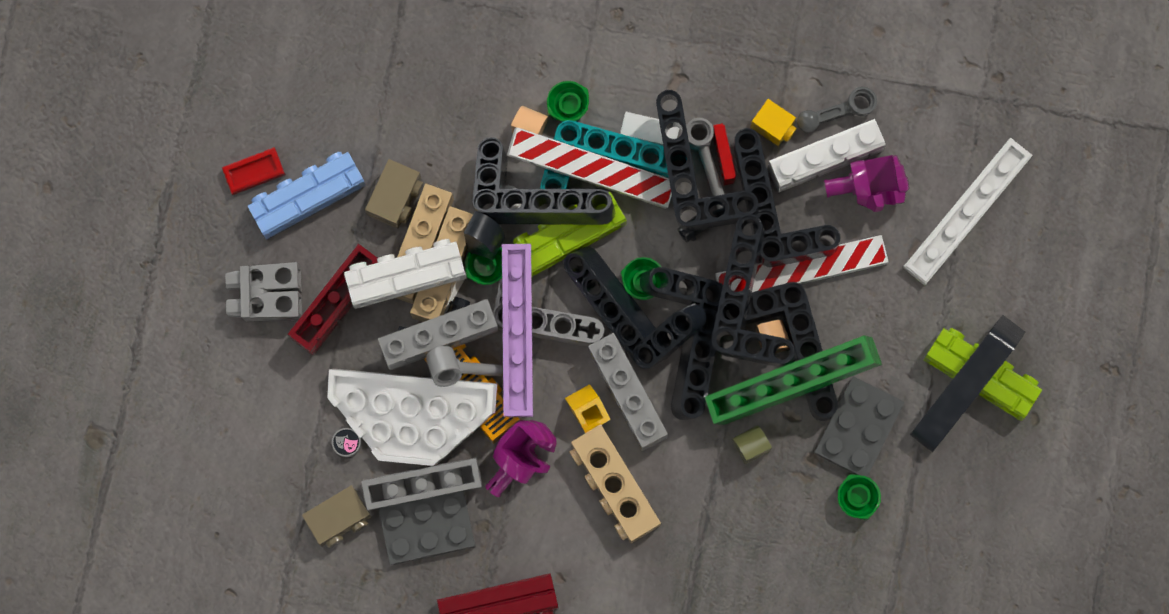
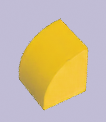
(587, 408)

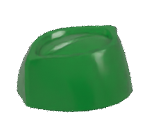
(567, 101)
(483, 269)
(632, 273)
(859, 496)

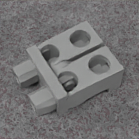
(266, 292)

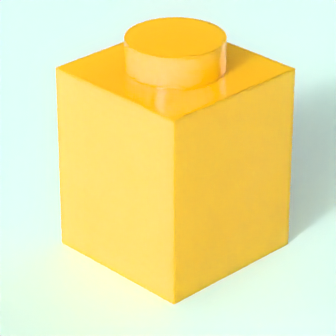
(774, 123)

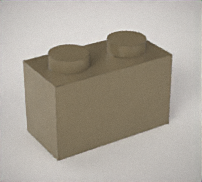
(394, 193)
(337, 516)

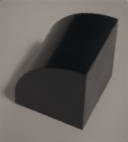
(483, 236)

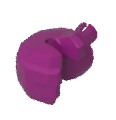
(873, 182)
(517, 455)

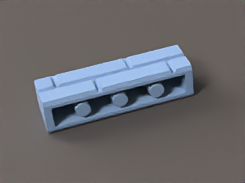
(306, 194)

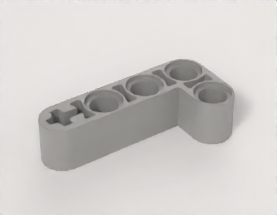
(551, 318)

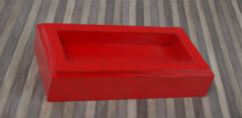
(724, 154)
(253, 171)

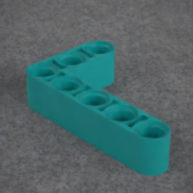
(611, 143)

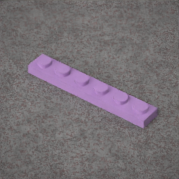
(517, 330)

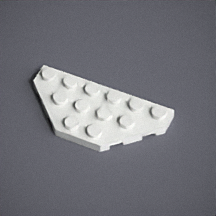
(410, 415)

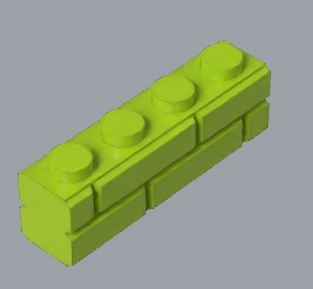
(555, 242)
(1005, 389)

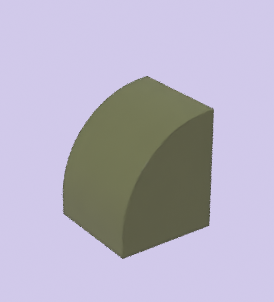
(751, 444)

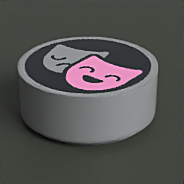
(346, 442)

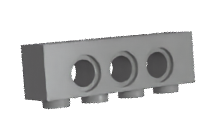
(446, 330)
(627, 392)
(421, 483)

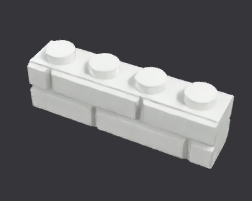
(826, 155)
(404, 274)

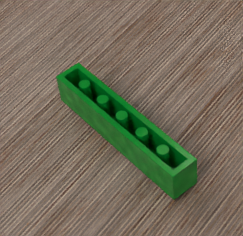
(793, 380)

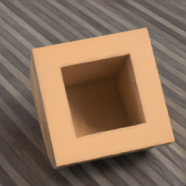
(530, 120)
(773, 328)

